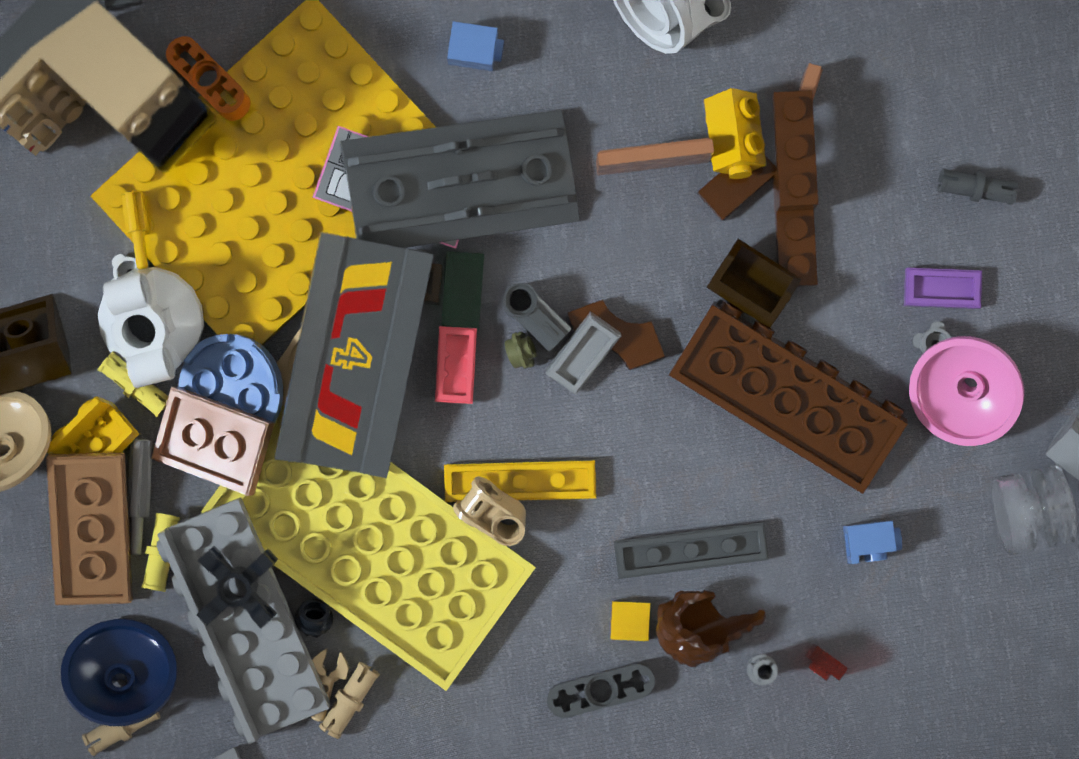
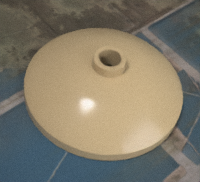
(23, 435)

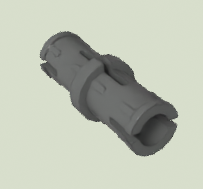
(977, 186)

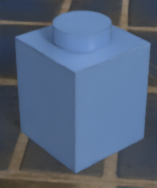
(474, 46)

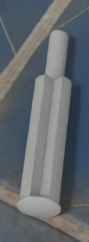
(139, 489)

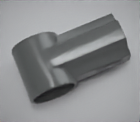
(538, 319)

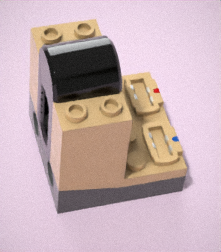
(80, 54)

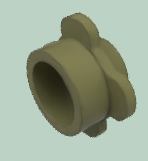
(520, 350)

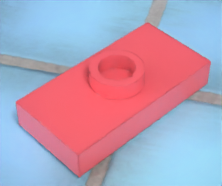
(456, 365)

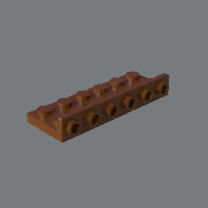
(790, 396)

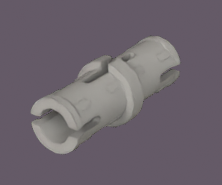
(770, 673)

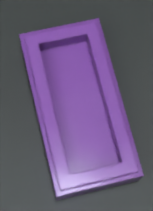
(943, 288)

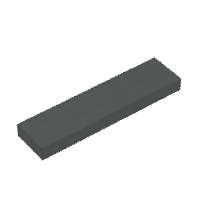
(691, 550)

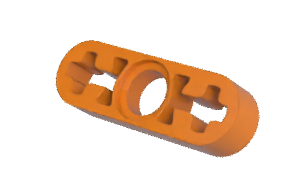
(210, 93)

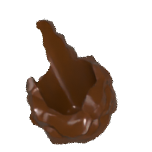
(695, 630)

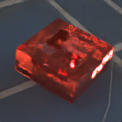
(825, 664)

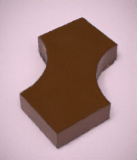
(637, 341)

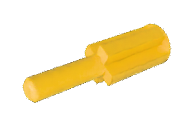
(136, 223)

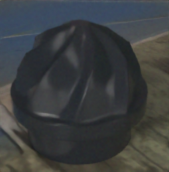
(314, 618)

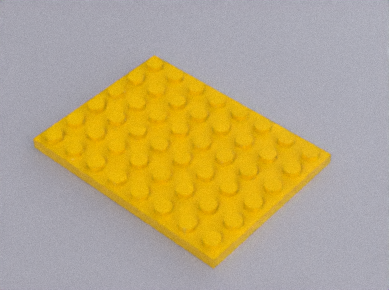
(240, 201)

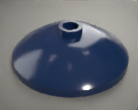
(113, 653)

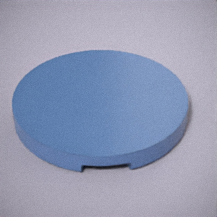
(236, 374)

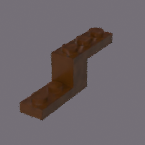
(795, 184)

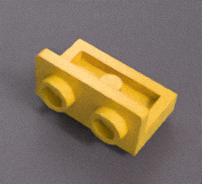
(95, 429)

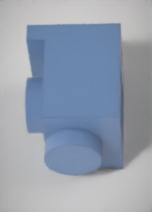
(871, 540)

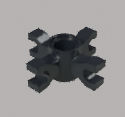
(256, 607)

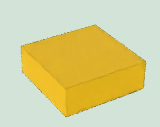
(630, 621)

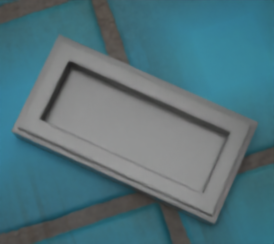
(583, 353)

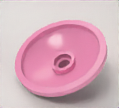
(964, 412)

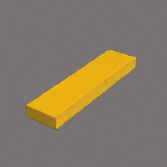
(525, 479)

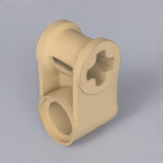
(486, 508)

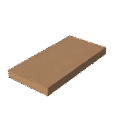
(89, 528)

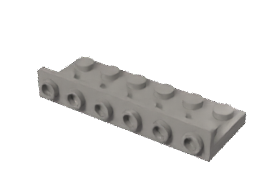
(259, 669)

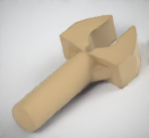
(340, 672)

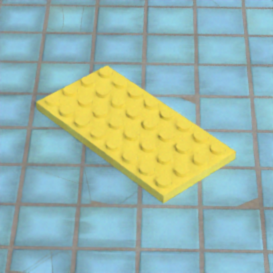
(384, 557)

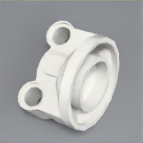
(671, 23)
(170, 307)

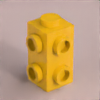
(735, 132)

